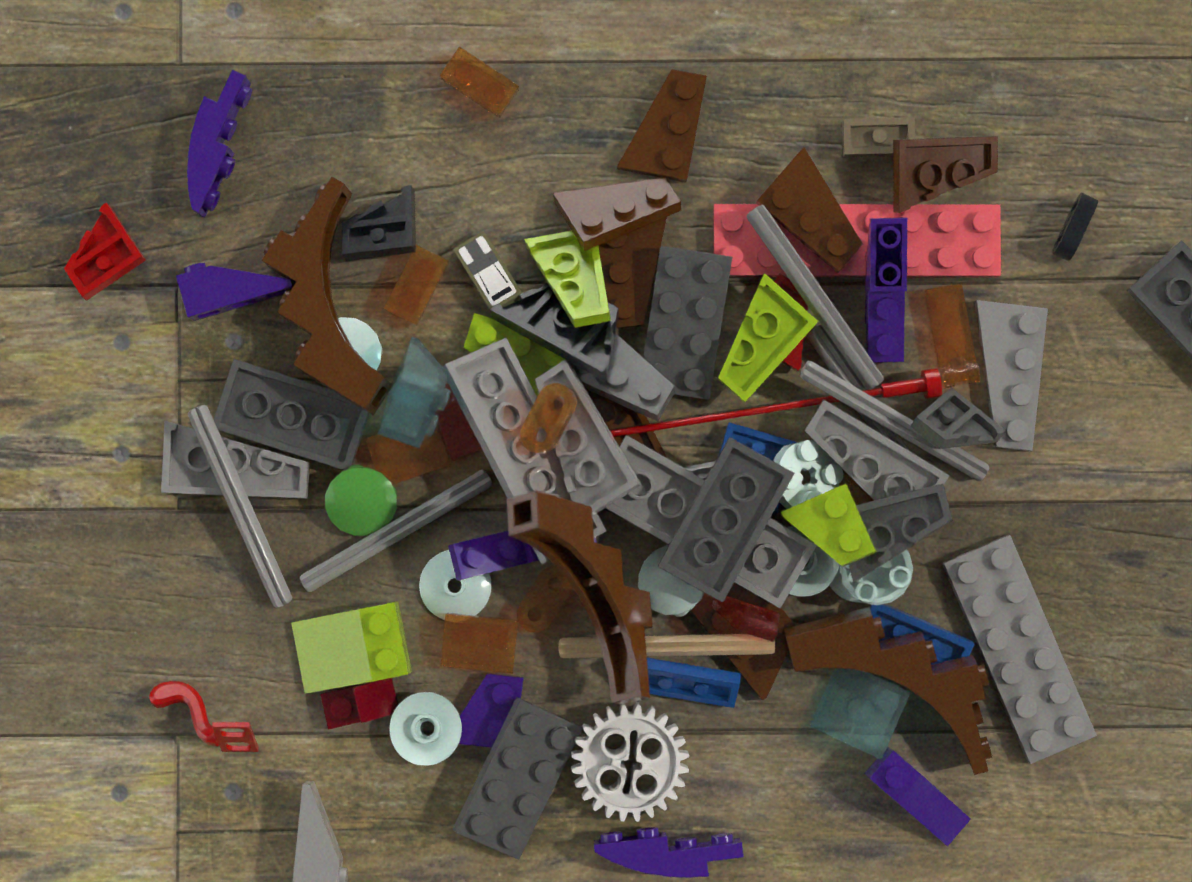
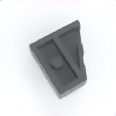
(956, 423)

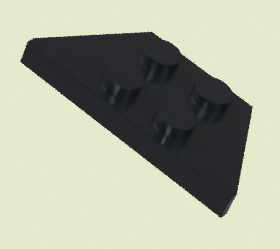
(545, 322)

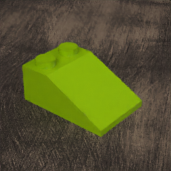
(351, 647)

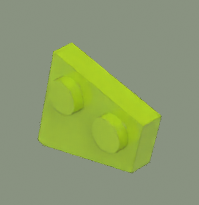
(833, 525)

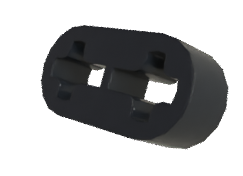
(1075, 226)

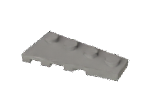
(1012, 357)
(588, 453)
(869, 457)
(260, 471)

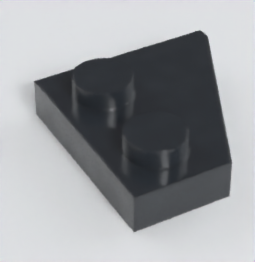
(382, 229)

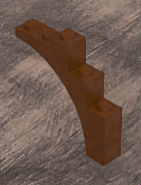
(309, 304)
(617, 612)
(853, 643)

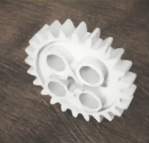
(597, 758)

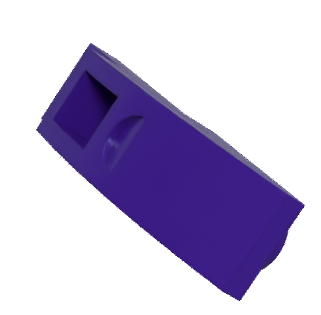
(207, 155)
(886, 289)
(490, 554)
(652, 855)

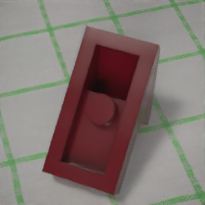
(359, 703)

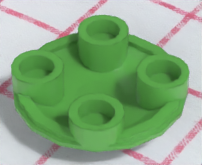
(360, 501)

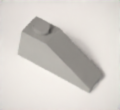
(317, 849)

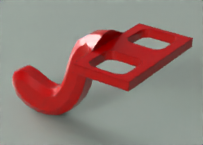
(176, 692)

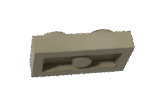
(874, 135)

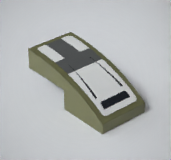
(488, 271)

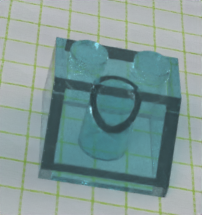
(415, 396)
(860, 710)

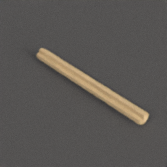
(675, 645)

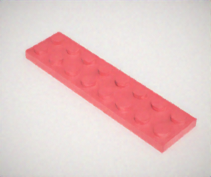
(940, 241)

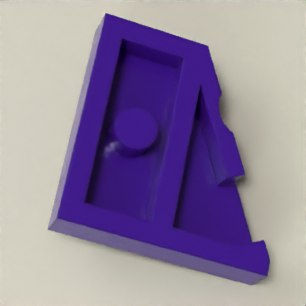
(489, 709)

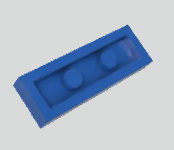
(899, 623)
(693, 682)

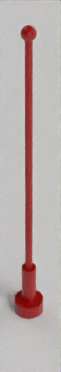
(928, 383)

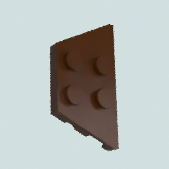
(757, 669)

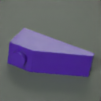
(219, 290)
(917, 796)

